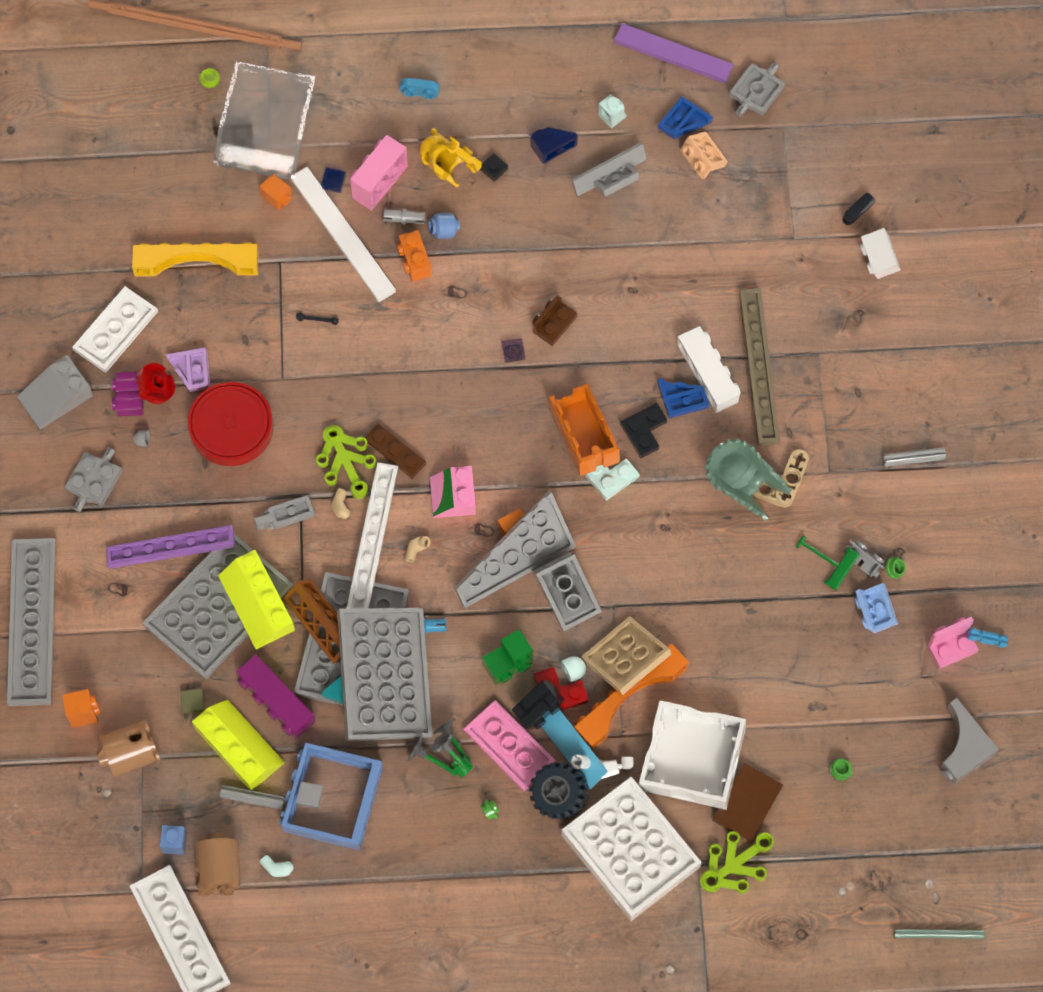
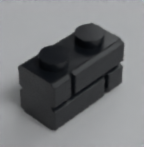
(538, 705)

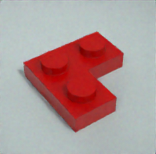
(572, 693)

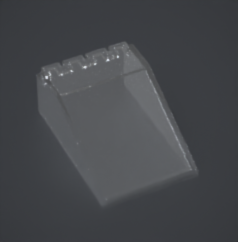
(264, 120)

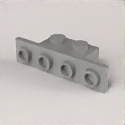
(611, 174)

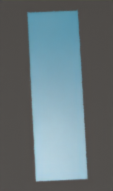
(571, 744)

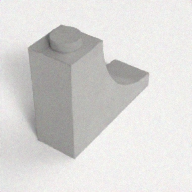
(971, 747)

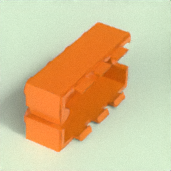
(584, 430)

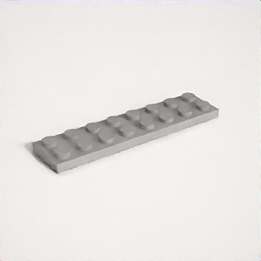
(31, 622)

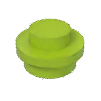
(209, 78)

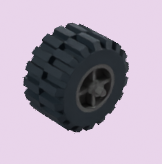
(559, 790)

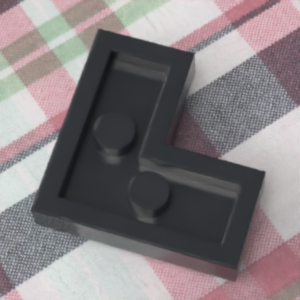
(639, 426)

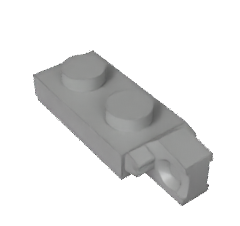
(286, 514)

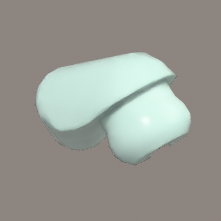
(276, 869)

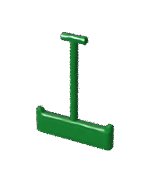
(841, 569)

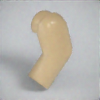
(338, 506)
(415, 546)

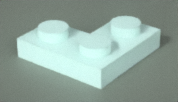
(612, 481)

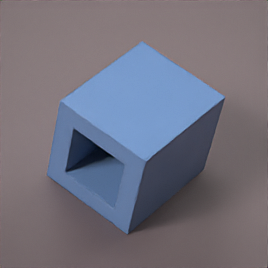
(173, 840)

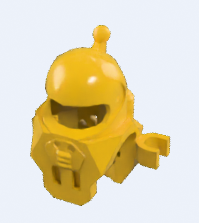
(448, 153)

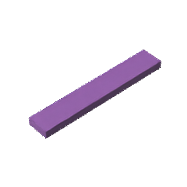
(673, 53)
(170, 546)

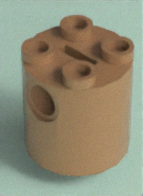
(128, 749)
(217, 864)

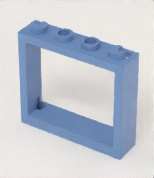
(298, 776)

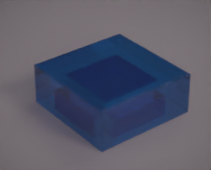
(333, 180)

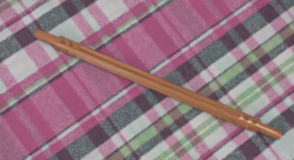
(195, 24)

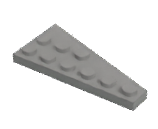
(527, 546)

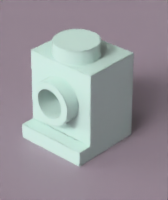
(615, 110)

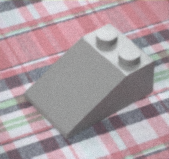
(55, 392)
(567, 591)

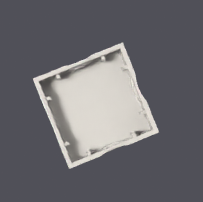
(693, 755)

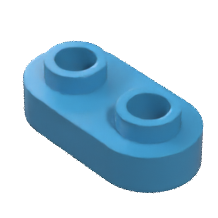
(418, 87)

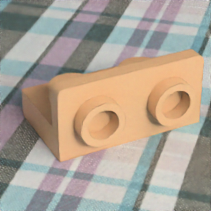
(703, 154)

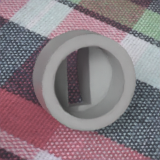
(142, 438)

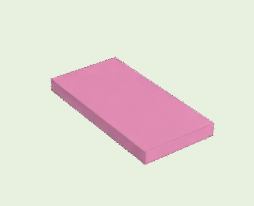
(508, 744)

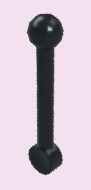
(300, 317)

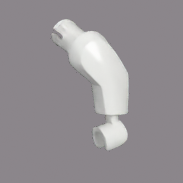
(611, 766)

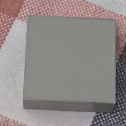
(309, 795)

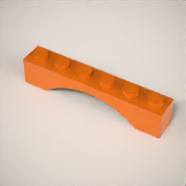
(596, 725)

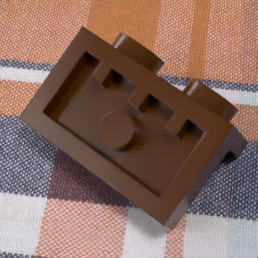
(553, 320)

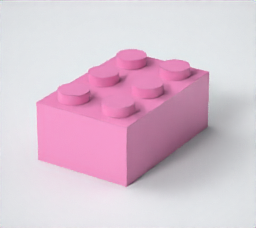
(378, 172)

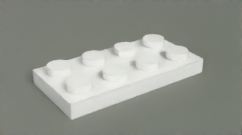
(115, 329)

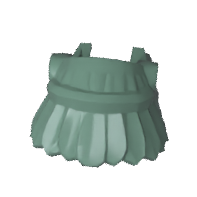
(740, 472)

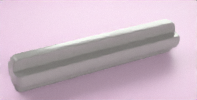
(914, 457)
(252, 797)

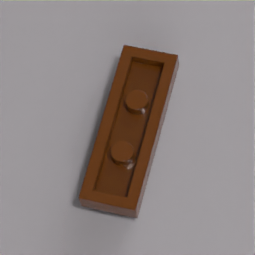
(395, 451)

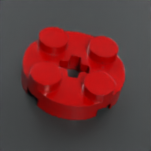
(147, 388)

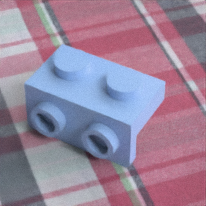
(876, 608)

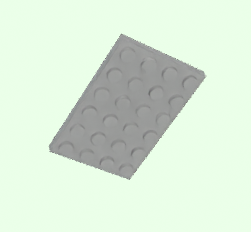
(199, 616)
(316, 669)
(384, 673)

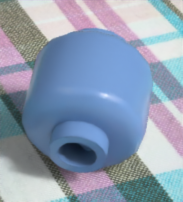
(443, 225)

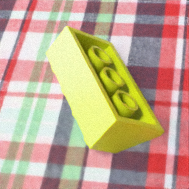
(256, 600)
(237, 743)

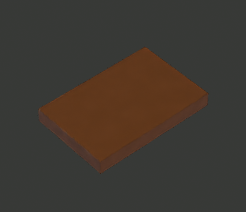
(748, 802)

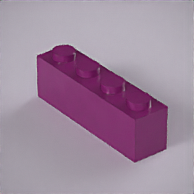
(275, 696)

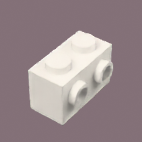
(880, 253)

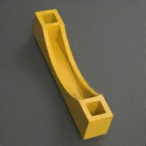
(153, 259)

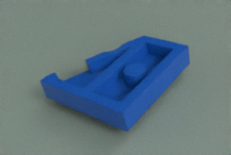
(683, 119)
(682, 398)

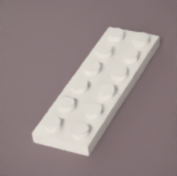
(179, 932)

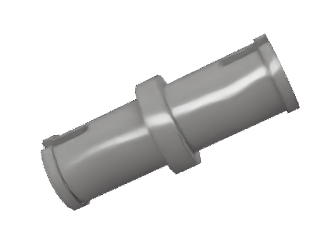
(404, 216)

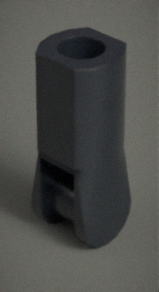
(858, 209)

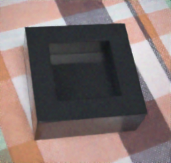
(494, 167)

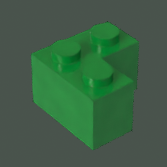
(509, 659)

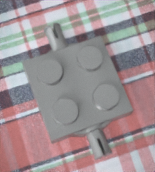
(757, 89)
(93, 479)

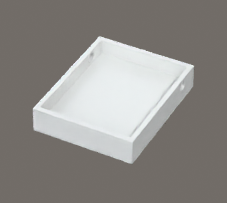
(631, 848)

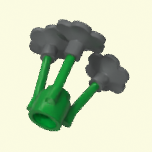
(460, 764)

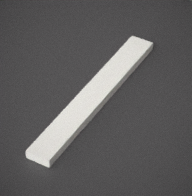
(343, 235)
(372, 536)

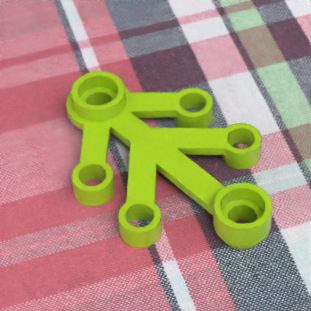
(344, 457)
(733, 864)

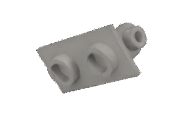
(871, 563)

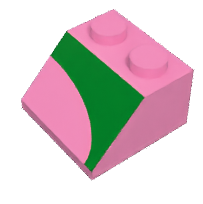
(453, 492)

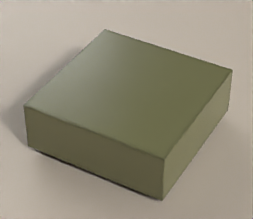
(192, 701)

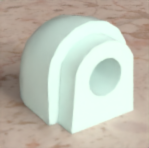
(573, 668)

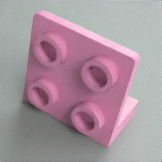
(951, 643)

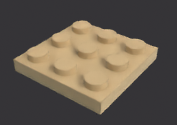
(626, 655)

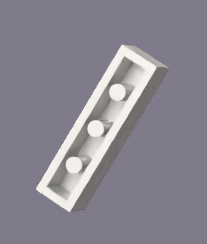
(708, 369)

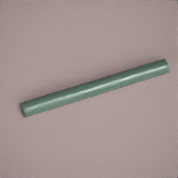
(939, 934)

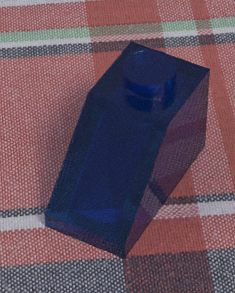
(552, 142)

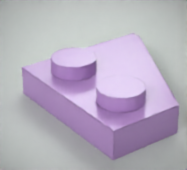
(192, 368)

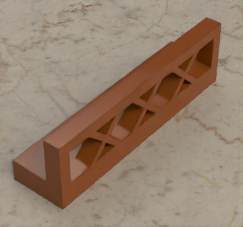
(323, 615)

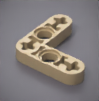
(775, 496)

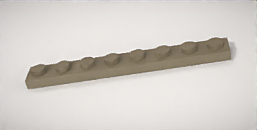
(759, 367)

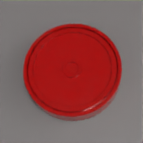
(230, 424)

